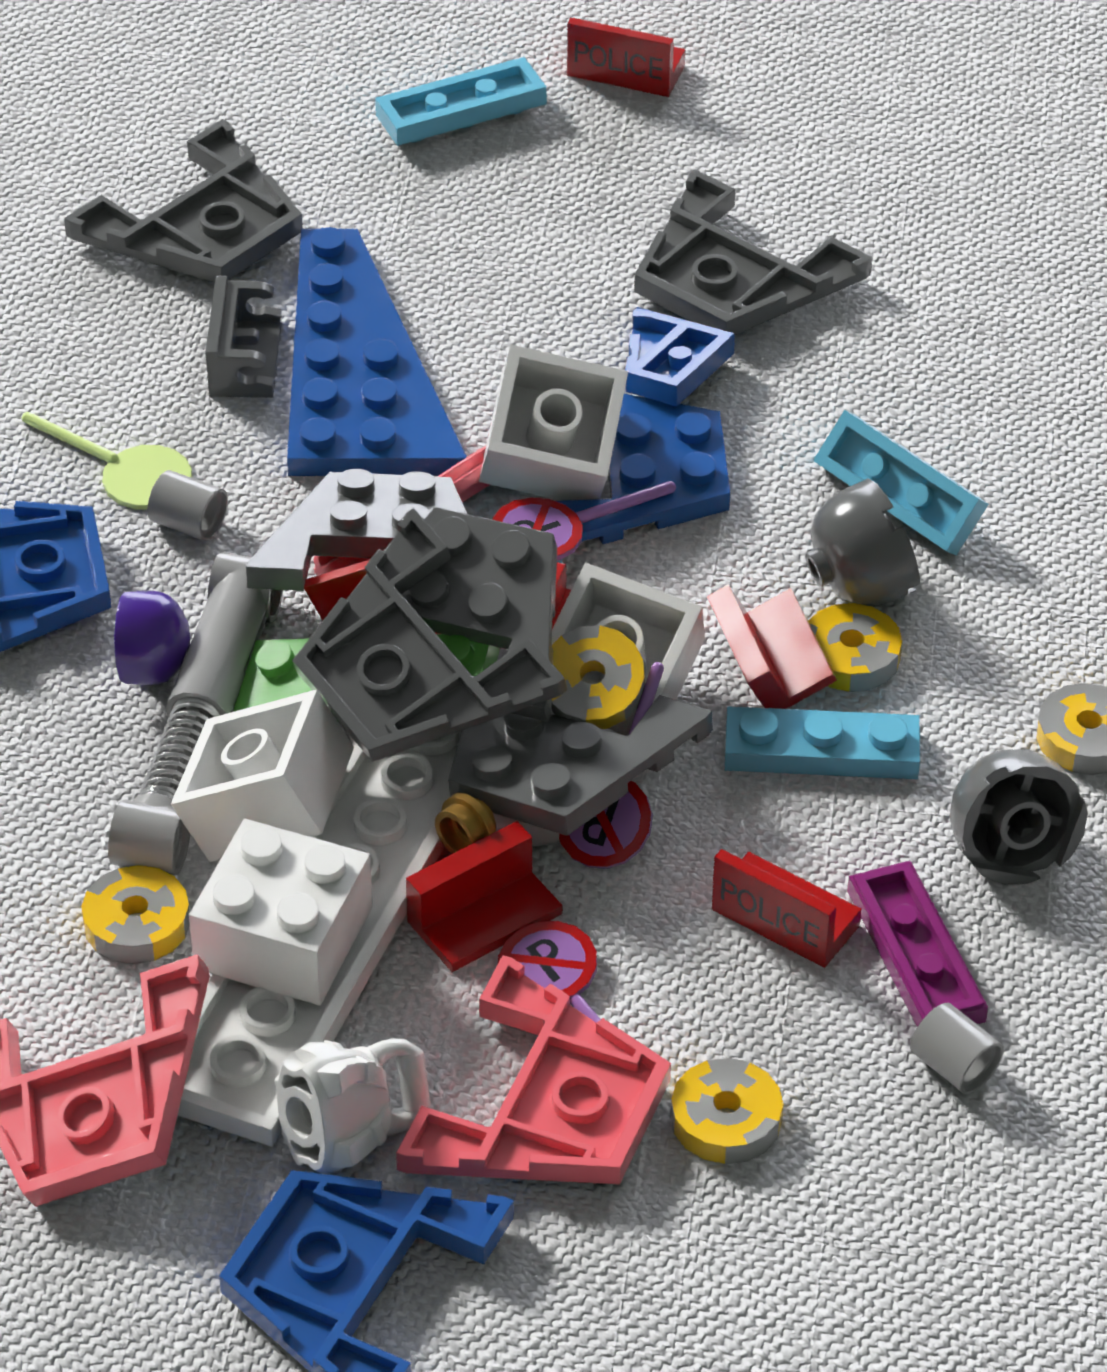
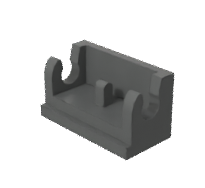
(242, 340)

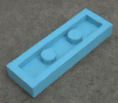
(460, 101)
(917, 490)
(822, 742)

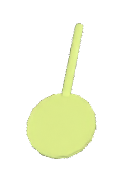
(129, 474)

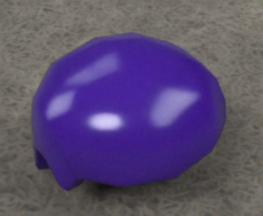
(149, 638)

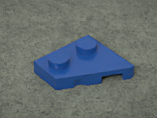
(673, 355)

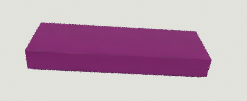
(914, 942)

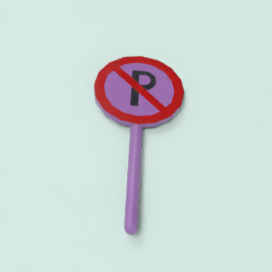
(566, 524)
(624, 826)
(558, 956)

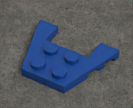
(658, 446)
(48, 570)
(329, 1252)

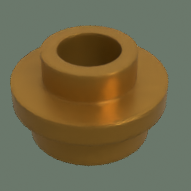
(463, 821)

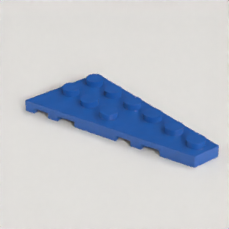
(355, 373)

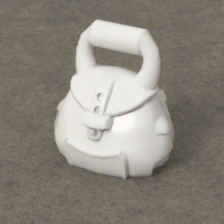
(338, 1100)

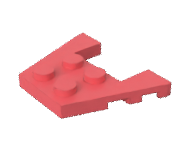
(107, 1108)
(571, 1108)

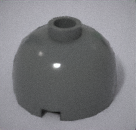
(861, 549)
(1017, 815)

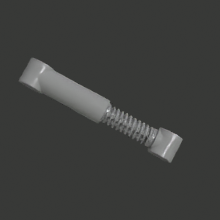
(206, 687)

